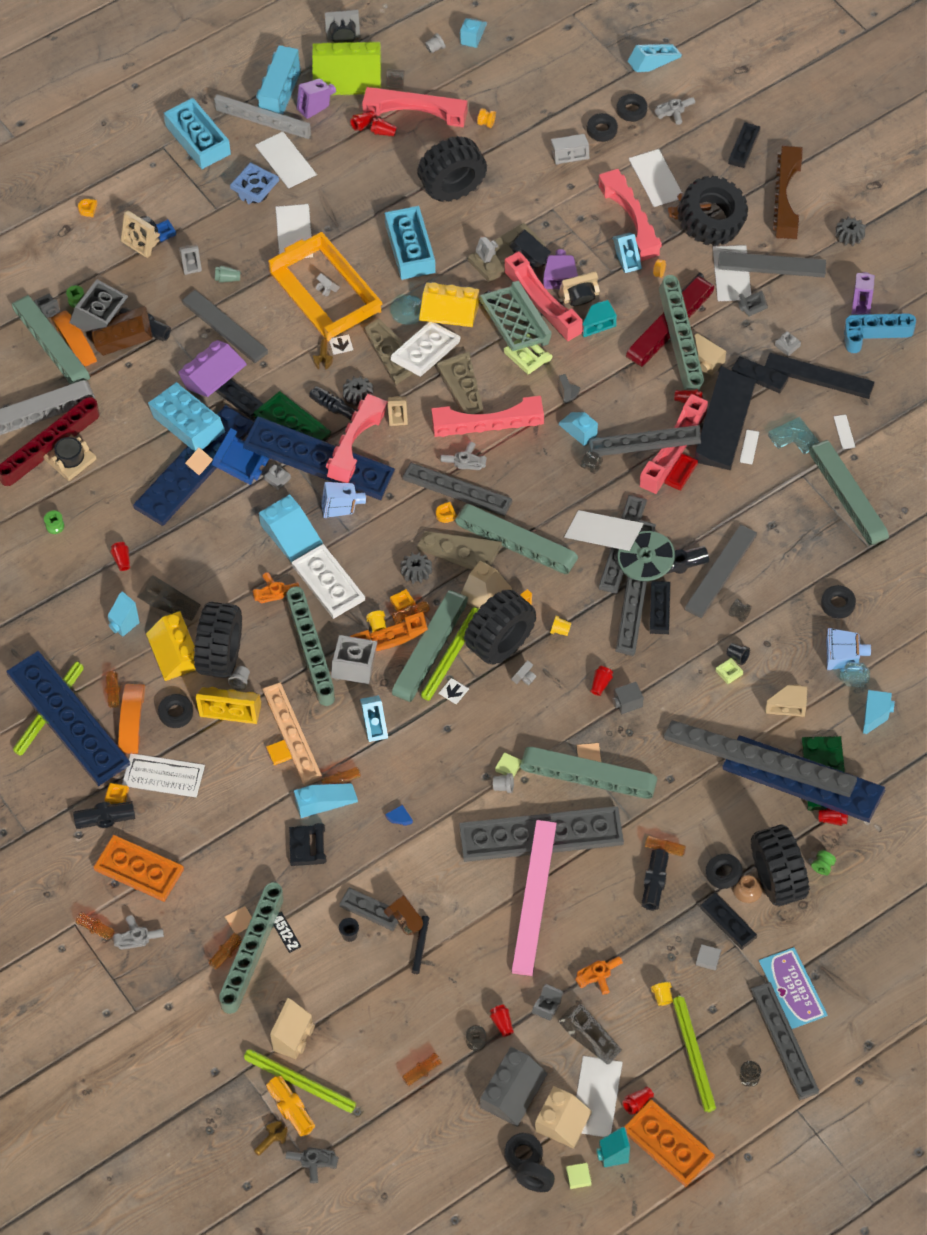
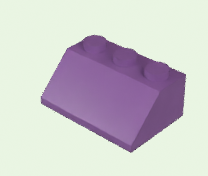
(211, 368)

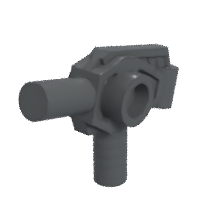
(313, 1159)

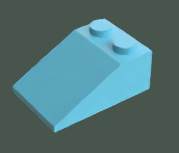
(289, 528)

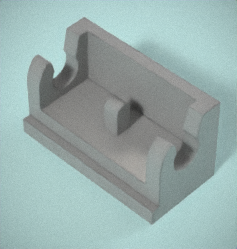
(570, 148)

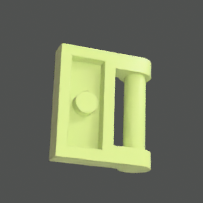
(527, 359)

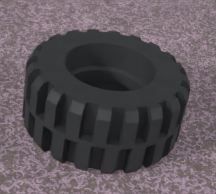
(452, 169)
(724, 196)
(500, 626)
(218, 639)
(780, 865)

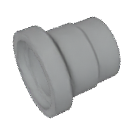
(435, 43)
(239, 678)
(504, 783)

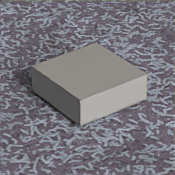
(708, 957)

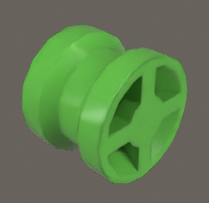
(78, 294)
(57, 525)
(823, 862)

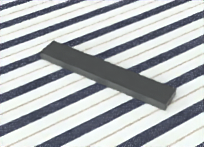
(772, 264)
(225, 326)
(645, 441)
(457, 489)
(720, 571)
(612, 573)
(785, 1041)

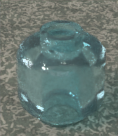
(855, 674)

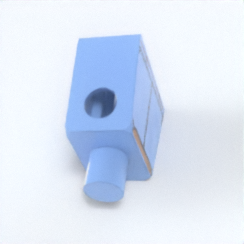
(340, 499)
(844, 648)

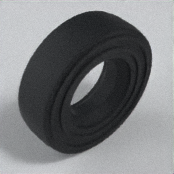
(632, 116)
(602, 136)
(838, 612)
(179, 721)
(726, 881)
(522, 1139)
(529, 1169)

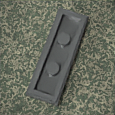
(368, 908)

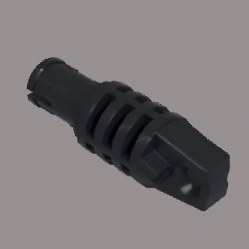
(331, 402)

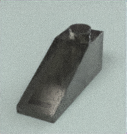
(166, 598)
(589, 1033)

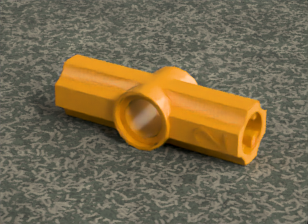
(290, 1106)

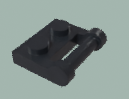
(300, 845)

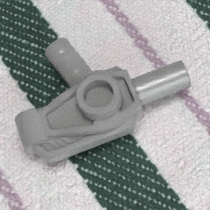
(673, 108)
(466, 459)
(136, 936)

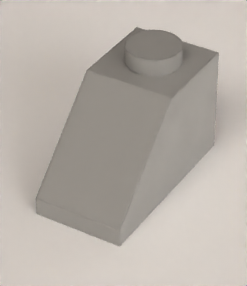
(190, 259)

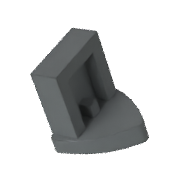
(567, 390)

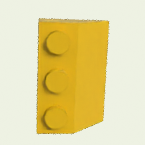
(449, 304)
(172, 646)
(228, 705)

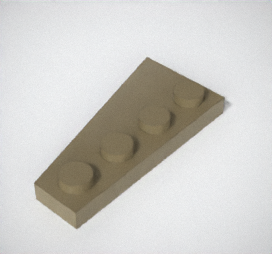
(385, 344)
(461, 382)
(459, 549)

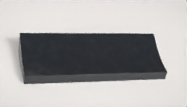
(725, 419)

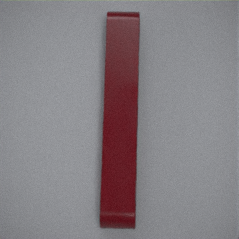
(658, 333)
(34, 451)

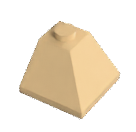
(482, 584)

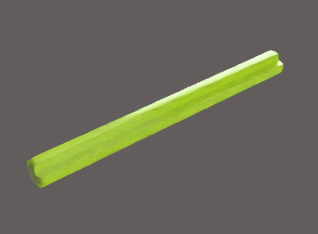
(447, 659)
(38, 722)
(694, 1054)
(300, 1080)

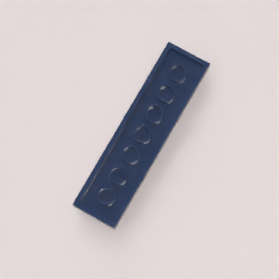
(313, 455)
(179, 480)
(68, 718)
(859, 805)

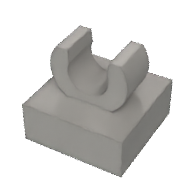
(486, 249)
(327, 283)
(787, 343)
(277, 476)
(524, 674)

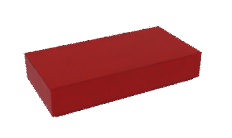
(681, 472)

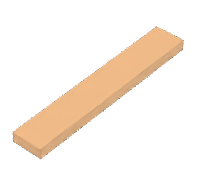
(292, 734)

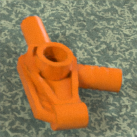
(273, 591)
(598, 973)

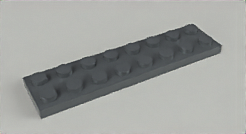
(515, 834)

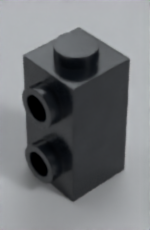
(531, 249)

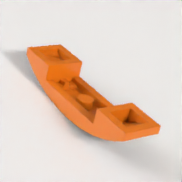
(74, 338)
(396, 634)
(130, 718)

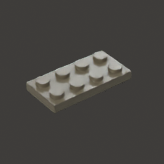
(496, 267)

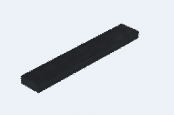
(820, 375)

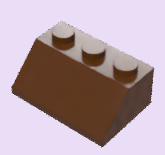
(123, 332)

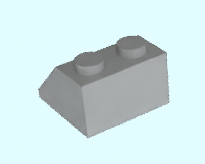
(353, 659)

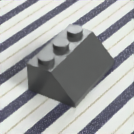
(97, 307)
(513, 1087)

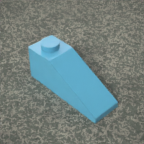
(649, 57)
(322, 798)

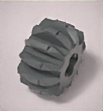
(850, 231)
(357, 389)
(416, 567)

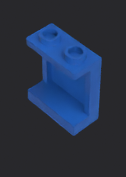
(238, 461)

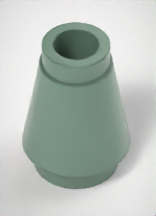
(226, 274)

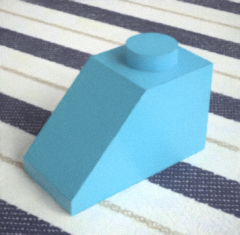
(472, 32)
(627, 252)
(580, 426)
(123, 615)
(877, 709)
(374, 718)

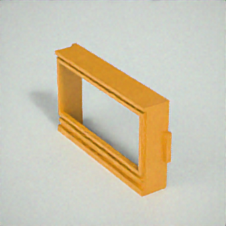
(297, 251)

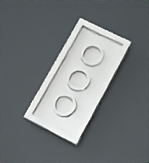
(425, 348)
(328, 581)

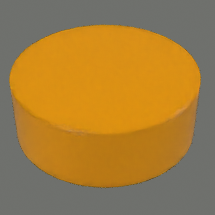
(659, 268)

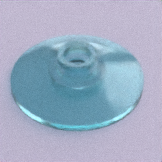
(405, 314)

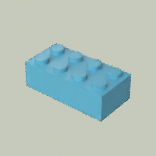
(280, 80)
(197, 133)
(410, 242)
(186, 417)

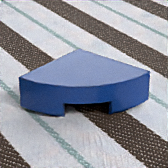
(399, 816)

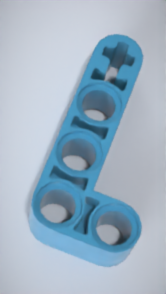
(876, 326)

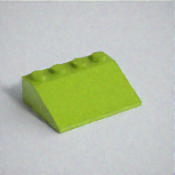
(348, 66)

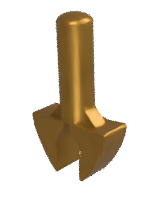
(323, 356)
(271, 1137)

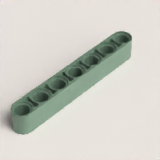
(680, 326)
(50, 340)
(848, 492)
(517, 539)
(429, 646)
(313, 653)
(588, 772)
(251, 956)

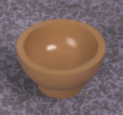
(748, 889)

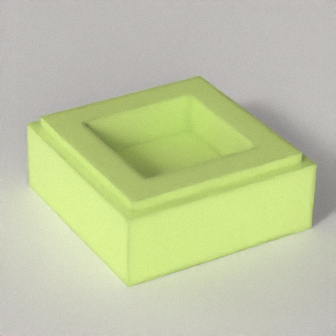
(729, 671)
(508, 764)
(578, 1175)

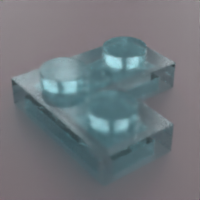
(796, 432)

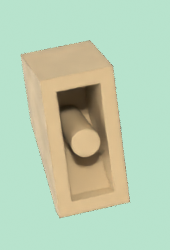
(709, 354)
(397, 411)
(788, 701)

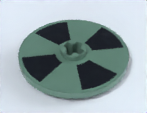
(651, 568)

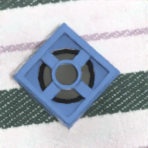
(254, 184)

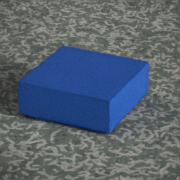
(165, 230)

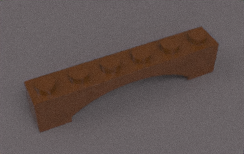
(787, 221)

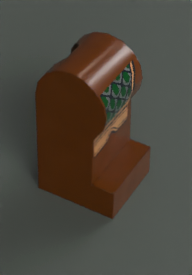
(405, 915)

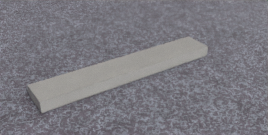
(262, 116)

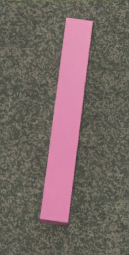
(534, 898)

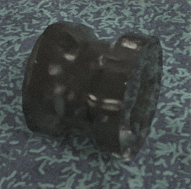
(591, 462)
(740, 610)
(476, 1043)
(750, 1068)

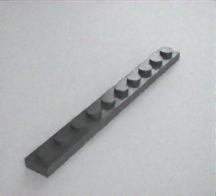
(761, 758)

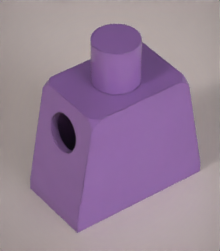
(314, 97)
(558, 269)
(863, 286)

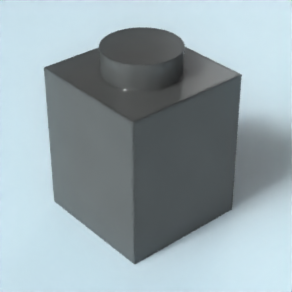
(628, 698)

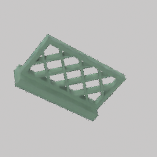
(529, 313)

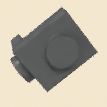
(753, 303)
(47, 305)
(548, 1002)

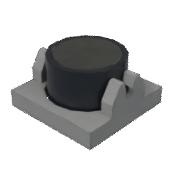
(342, 26)

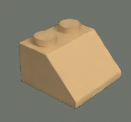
(291, 1030)
(562, 1117)

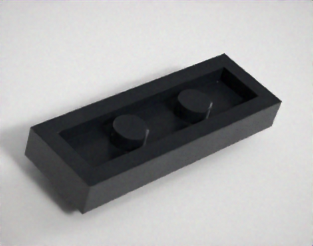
(744, 145)
(764, 376)
(239, 398)
(660, 607)
(728, 921)

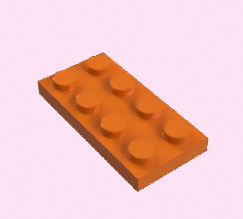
(138, 868)
(668, 1143)

